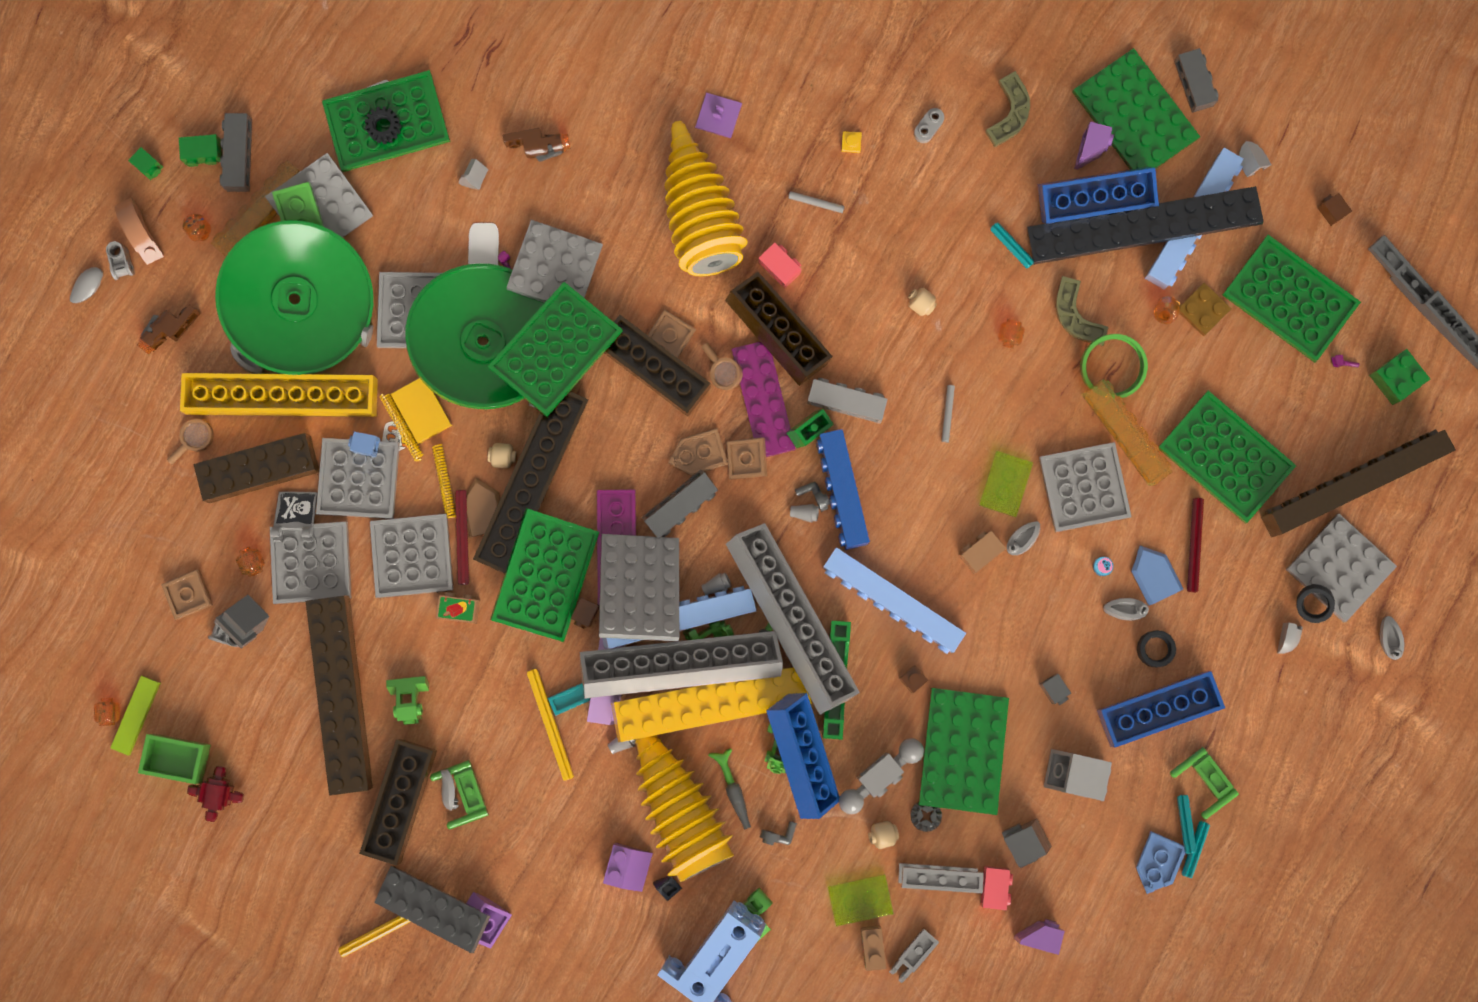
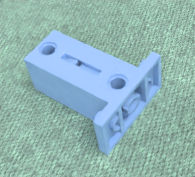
(716, 957)

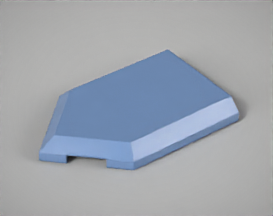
(1155, 575)
(1159, 862)

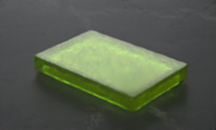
(1006, 484)
(860, 900)

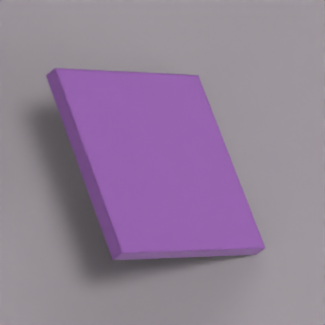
(718, 115)

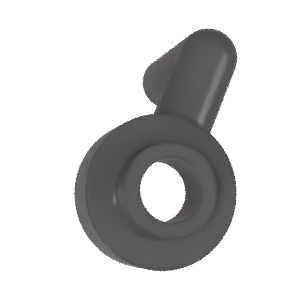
(821, 500)
(771, 837)

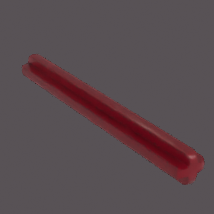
(462, 537)
(1195, 545)

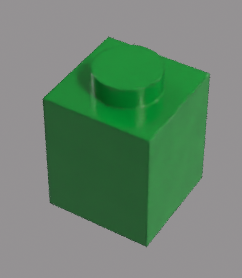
(146, 164)

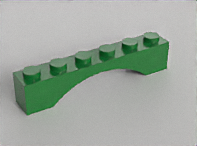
(834, 718)

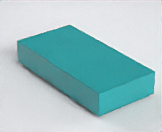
(568, 699)

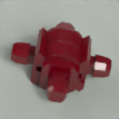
(215, 793)

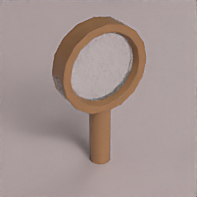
(725, 372)
(195, 436)

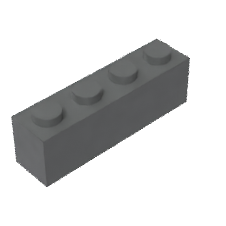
(236, 152)
(679, 504)

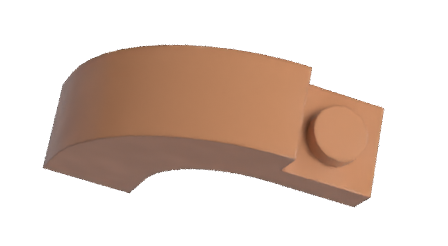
(136, 231)

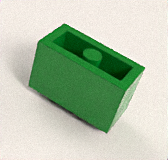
(200, 150)
(810, 428)

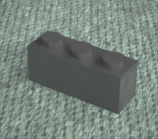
(1196, 80)

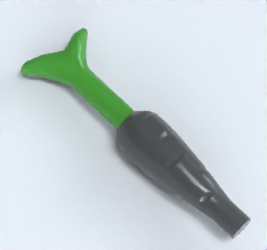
(733, 789)

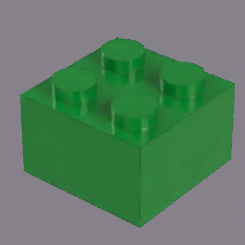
(1399, 377)

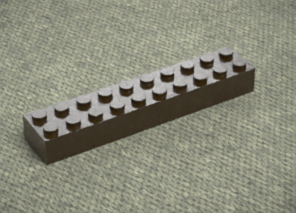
(530, 479)
(1357, 482)
(339, 695)

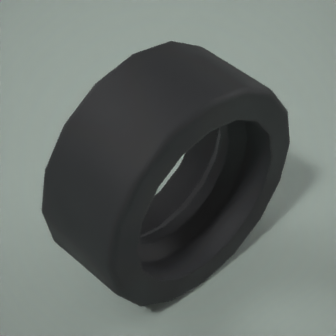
(1315, 618)
(1170, 644)

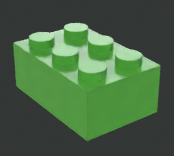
(174, 758)

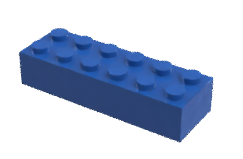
(1098, 195)
(843, 490)
(1160, 709)
(803, 755)

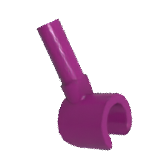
(503, 257)
(1338, 361)

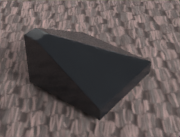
(667, 887)

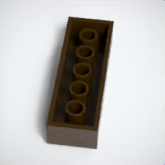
(778, 328)
(657, 367)
(256, 468)
(398, 802)

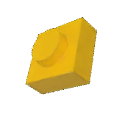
(851, 142)

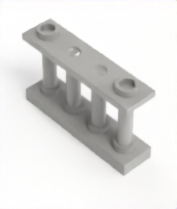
(940, 878)

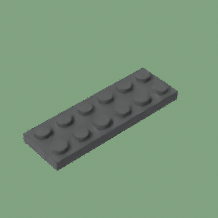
(432, 909)

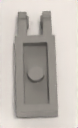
(915, 954)

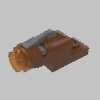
(536, 145)
(166, 325)

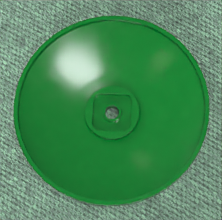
(288, 260)
(446, 329)

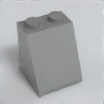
(1077, 775)

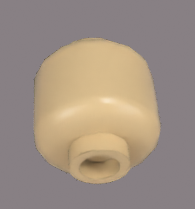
(922, 301)
(501, 455)
(883, 834)

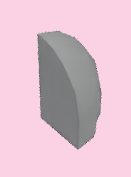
(1253, 158)
(1289, 637)

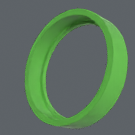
(1139, 350)

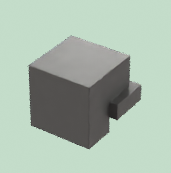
(243, 621)
(1027, 842)

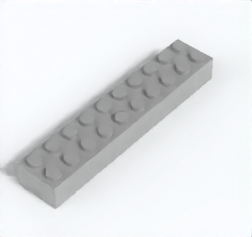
(792, 618)
(680, 664)

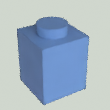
(364, 444)

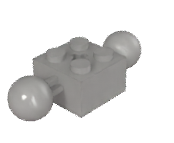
(880, 775)

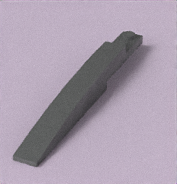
(1429, 303)

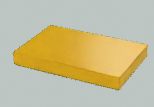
(421, 410)

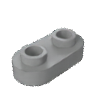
(929, 124)

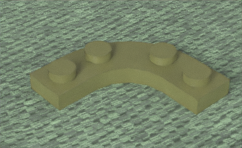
(1018, 114)
(1069, 316)

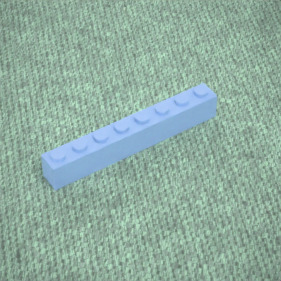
(1174, 251)
(894, 600)
(704, 611)

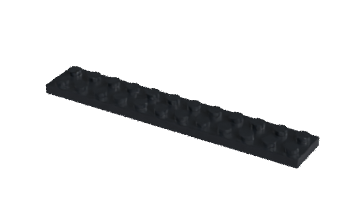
(1146, 226)

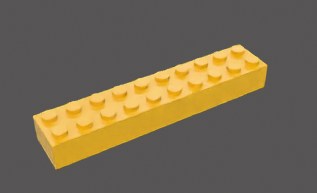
(278, 394)
(701, 705)

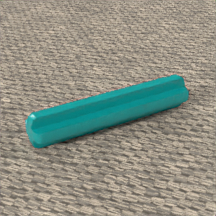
(1012, 245)
(1186, 824)
(1192, 859)

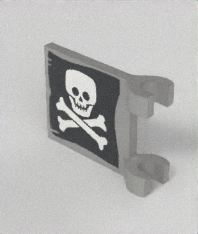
(295, 512)

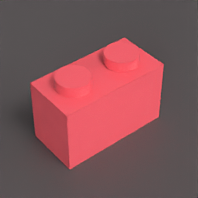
(780, 265)
(996, 887)

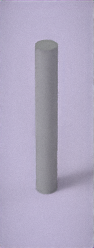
(816, 202)
(948, 413)

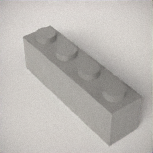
(847, 401)

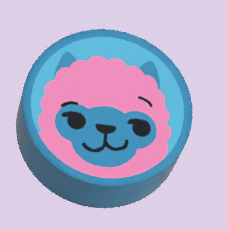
(1103, 566)

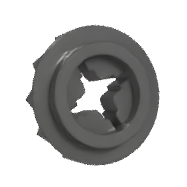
(926, 826)

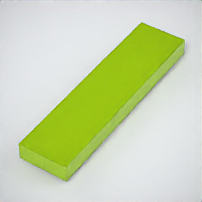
(135, 715)

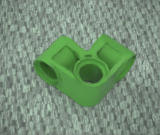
(757, 904)

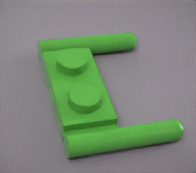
(1212, 777)
(469, 792)

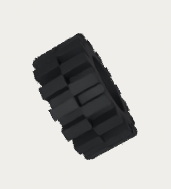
(387, 135)

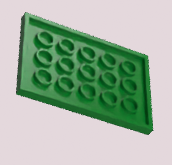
(412, 100)
(1140, 111)
(1291, 298)
(555, 349)
(1227, 457)
(544, 575)
(964, 751)

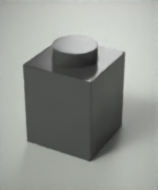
(1055, 689)

